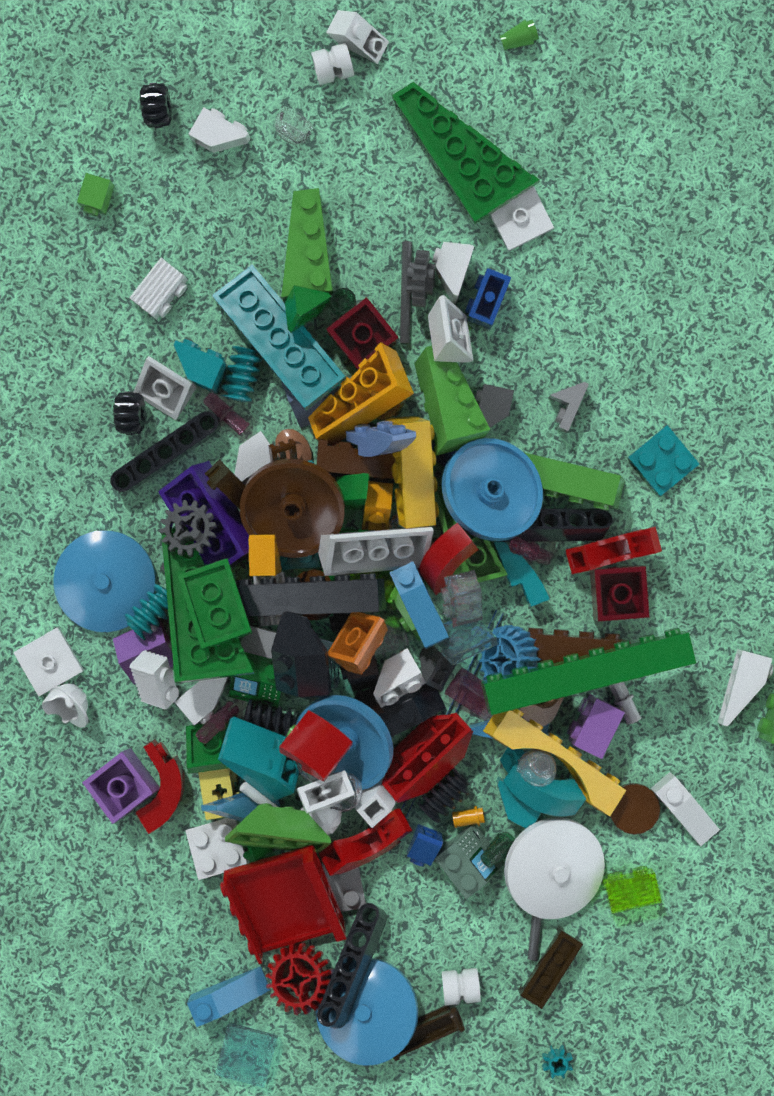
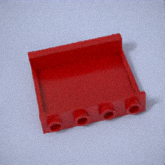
(282, 901)

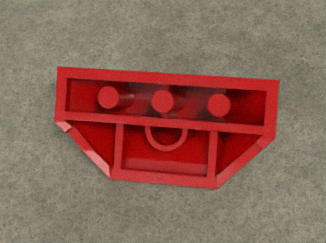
(427, 756)

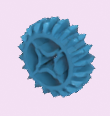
(512, 644)

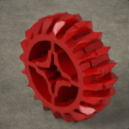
(297, 968)

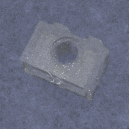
(462, 598)

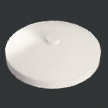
(554, 868)

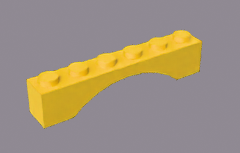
(516, 733)

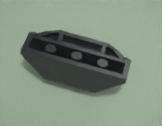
(300, 659)
(408, 710)

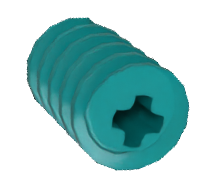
(241, 375)
(149, 612)

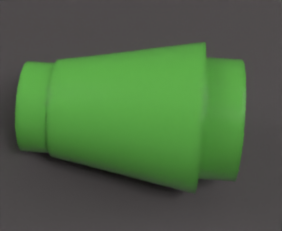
(520, 35)

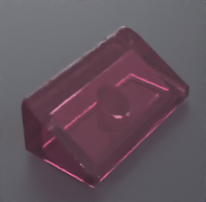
(468, 691)

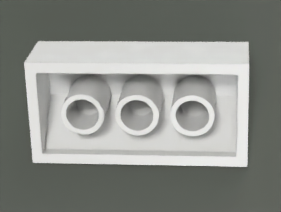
(373, 550)

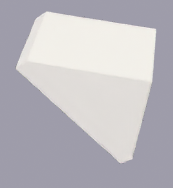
(323, 795)

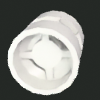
(332, 64)
(461, 986)

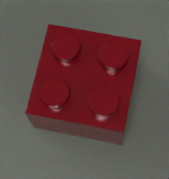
(360, 332)
(619, 593)

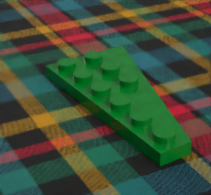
(468, 161)
(188, 659)

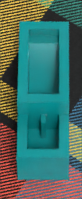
(521, 573)

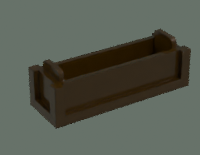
(226, 481)
(551, 968)
(434, 1027)

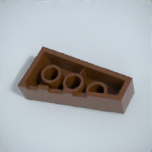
(344, 460)
(560, 643)

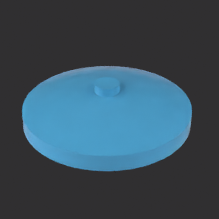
(492, 489)
(103, 579)
(372, 743)
(380, 1018)

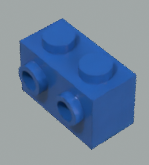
(490, 294)

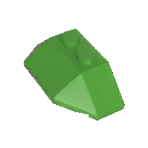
(278, 829)

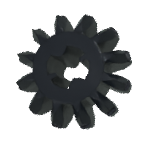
(155, 105)
(129, 413)

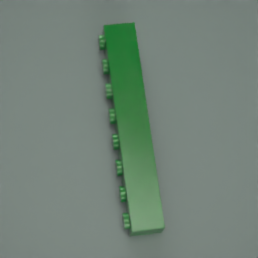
(587, 672)

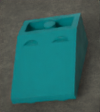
(256, 759)

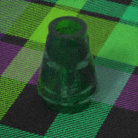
(497, 849)

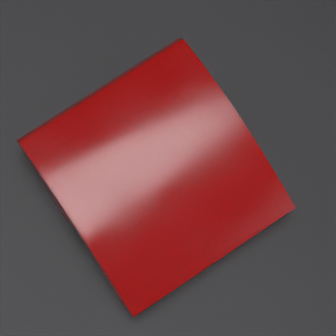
(316, 745)

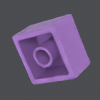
(595, 725)
(121, 785)

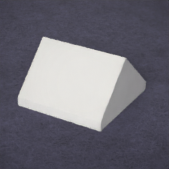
(449, 332)
(164, 388)

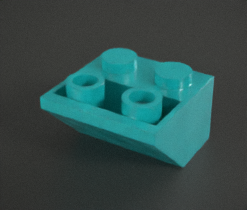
(201, 367)

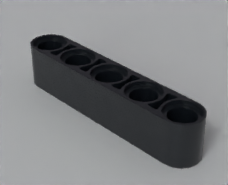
(153, 453)
(562, 530)
(354, 979)

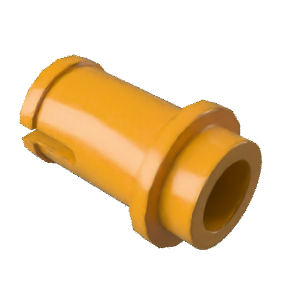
(468, 817)

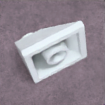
(451, 266)

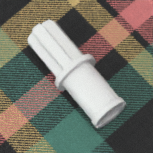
(625, 702)

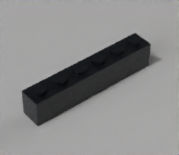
(313, 596)

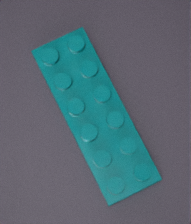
(292, 356)

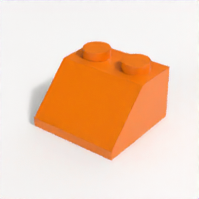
(358, 641)

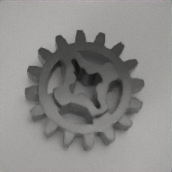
(420, 278)
(193, 520)

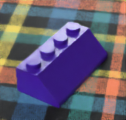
(231, 536)

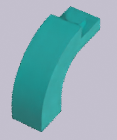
(555, 799)

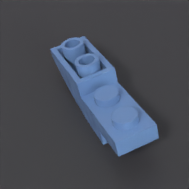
(381, 439)

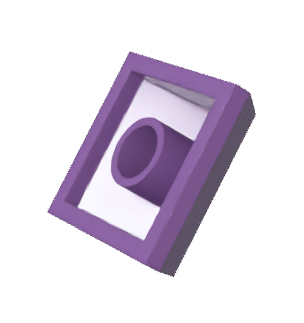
(130, 645)

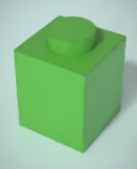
(95, 194)

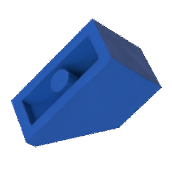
(424, 845)

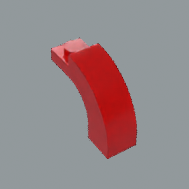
(613, 550)
(445, 557)
(171, 789)
(366, 846)

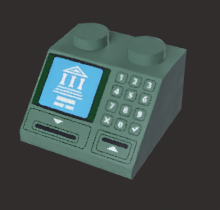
(463, 863)

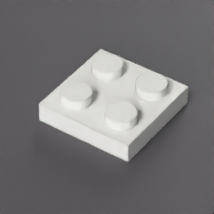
(210, 850)

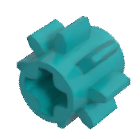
(554, 1055)

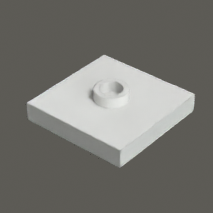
(521, 220)
(48, 661)

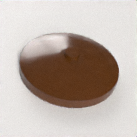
(293, 503)

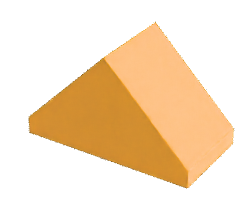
(263, 556)

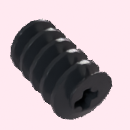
(268, 719)
(445, 796)

